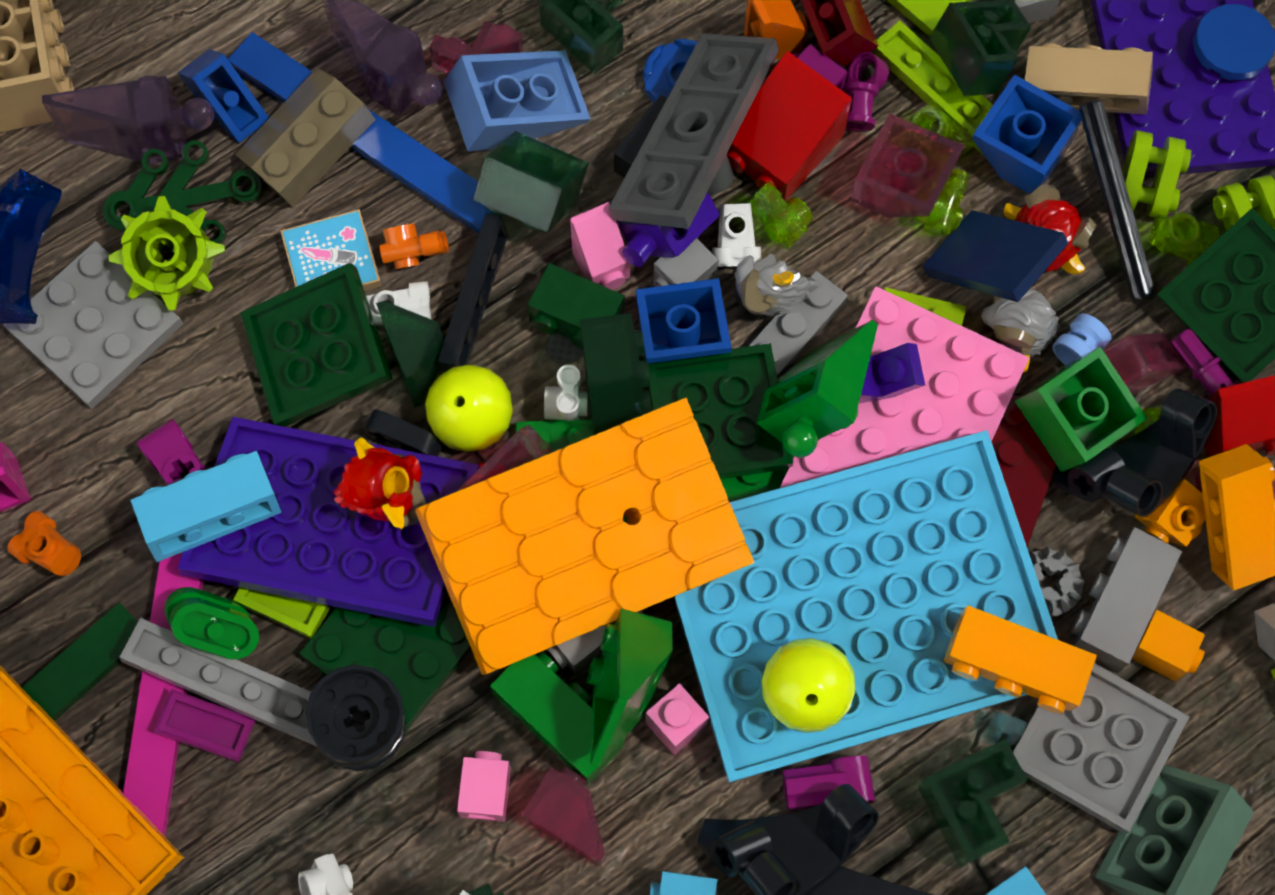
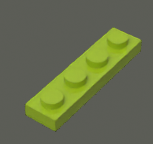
(929, 77)

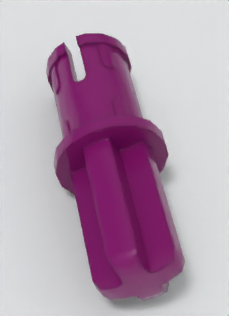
(1200, 362)

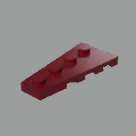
(1024, 466)

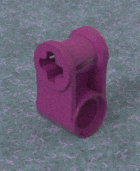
(170, 452)

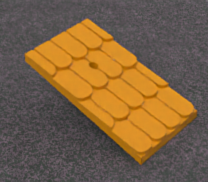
(548, 546)
(63, 817)

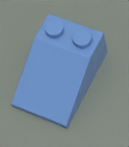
(514, 93)

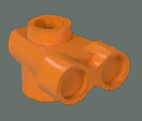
(405, 247)
(44, 546)

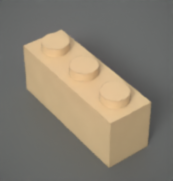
(1092, 73)

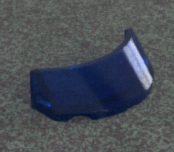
(24, 215)

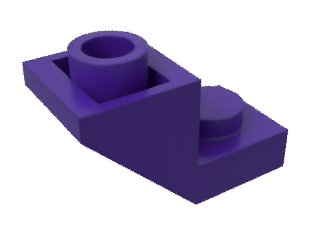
(893, 373)

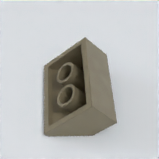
(306, 136)

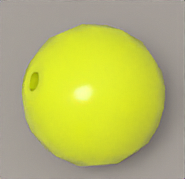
(469, 408)
(808, 685)

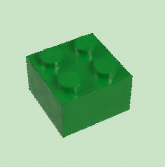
(1081, 409)

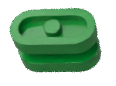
(211, 623)

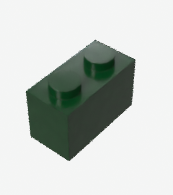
(566, 298)

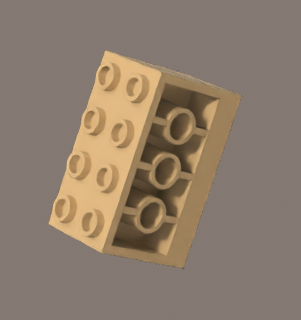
(30, 61)

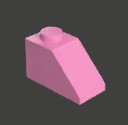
(599, 247)

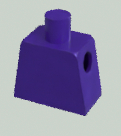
(665, 241)

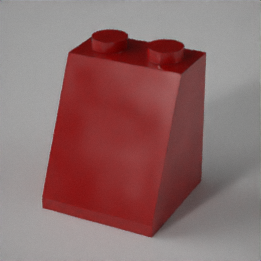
(789, 126)

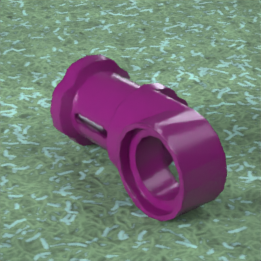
(864, 92)

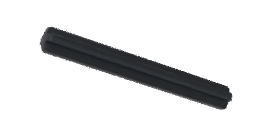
(1116, 200)

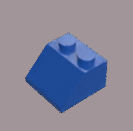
(1026, 134)
(683, 321)

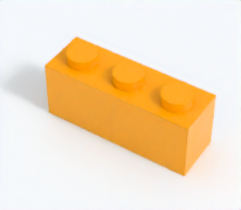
(1239, 515)
(1019, 660)

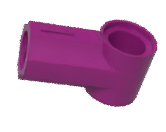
(811, 785)

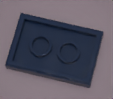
(995, 255)

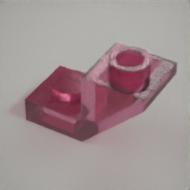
(490, 40)

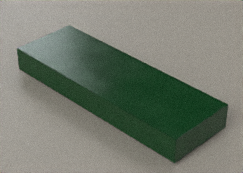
(82, 663)

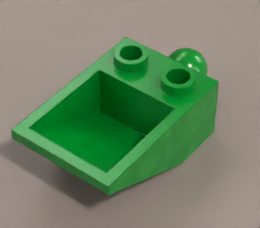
(819, 392)
(625, 677)

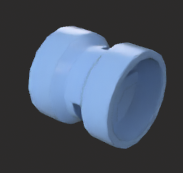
(1084, 336)

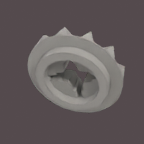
(1069, 585)

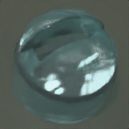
(1007, 725)

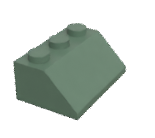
(1178, 838)

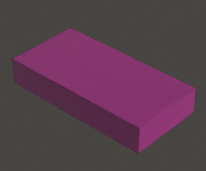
(204, 726)

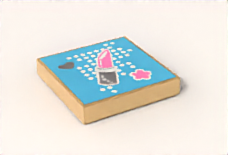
(329, 244)

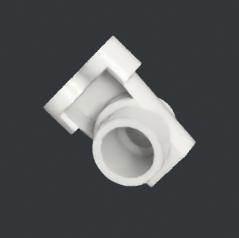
(735, 246)
(414, 299)
(566, 400)
(326, 878)

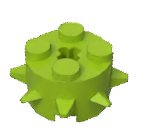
(143, 257)

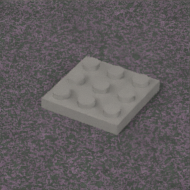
(91, 328)
(1104, 750)

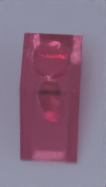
(1144, 360)
(567, 814)

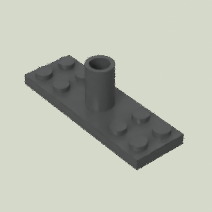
(694, 132)

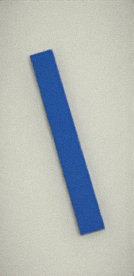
(380, 143)

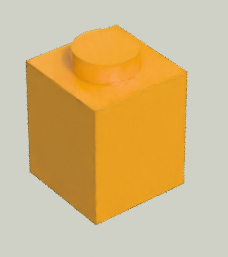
(1169, 647)

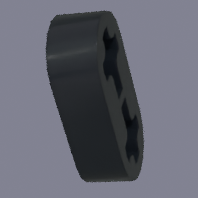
(401, 434)

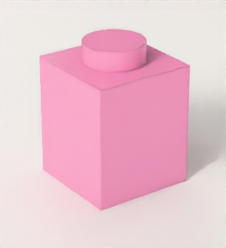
(676, 719)
(484, 787)

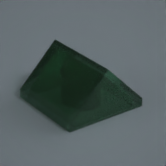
(415, 345)

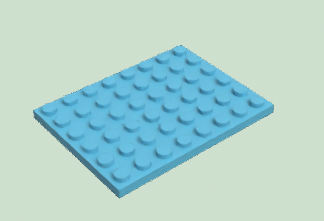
(880, 573)

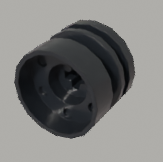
(352, 691)

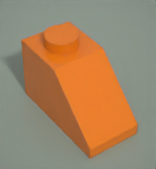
(778, 21)

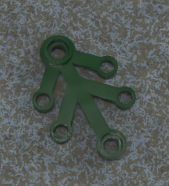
(174, 190)

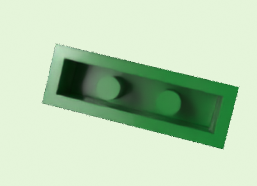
(551, 711)

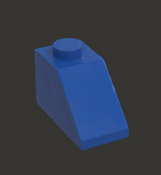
(217, 81)

